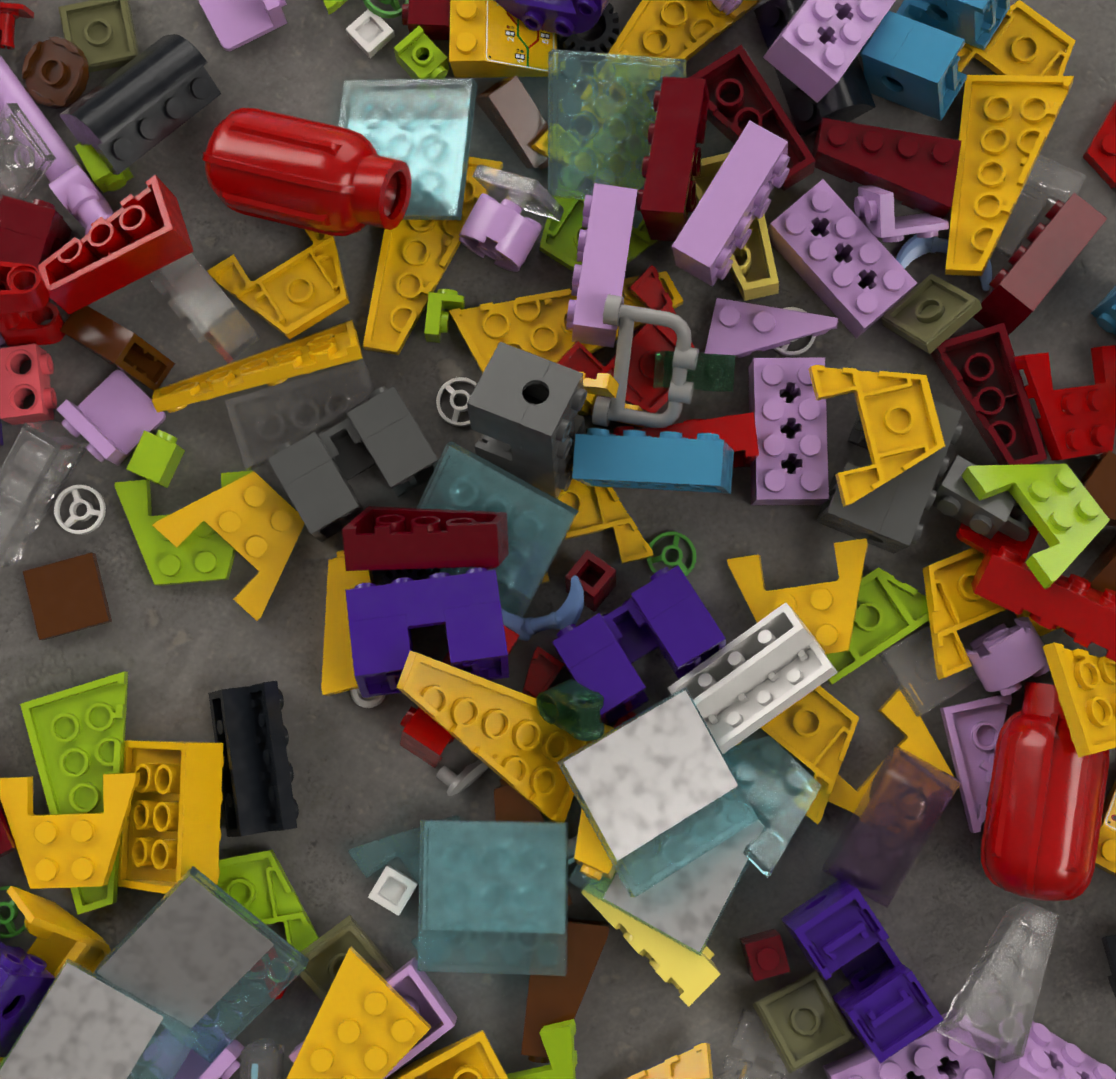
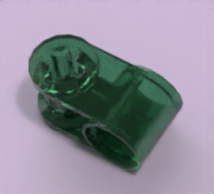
(573, 709)

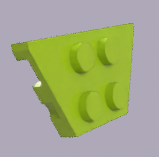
(883, 616)

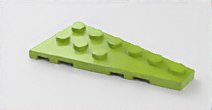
(74, 743)

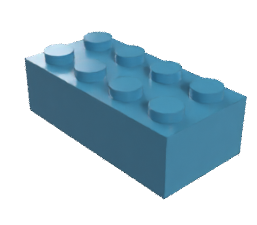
(653, 462)

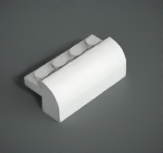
(756, 676)

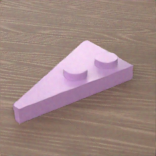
(747, 327)
(972, 739)

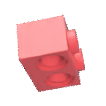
(17, 386)

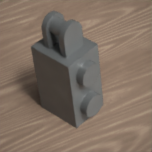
(984, 516)

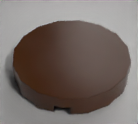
(55, 72)

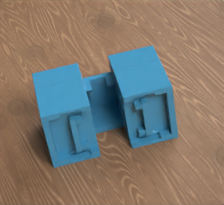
(916, 50)

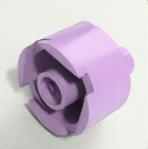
(500, 232)
(1008, 656)

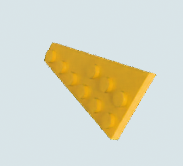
(675, 27)
(1001, 138)
(412, 266)
(534, 322)
(270, 367)
(1087, 696)
(498, 728)
(359, 1027)

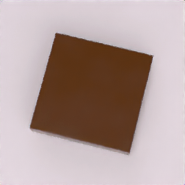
(67, 596)

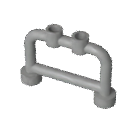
(684, 359)

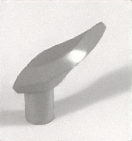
(460, 782)

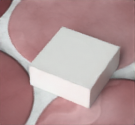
(370, 33)
(393, 890)

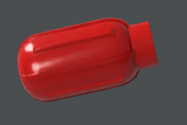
(304, 173)
(1042, 804)

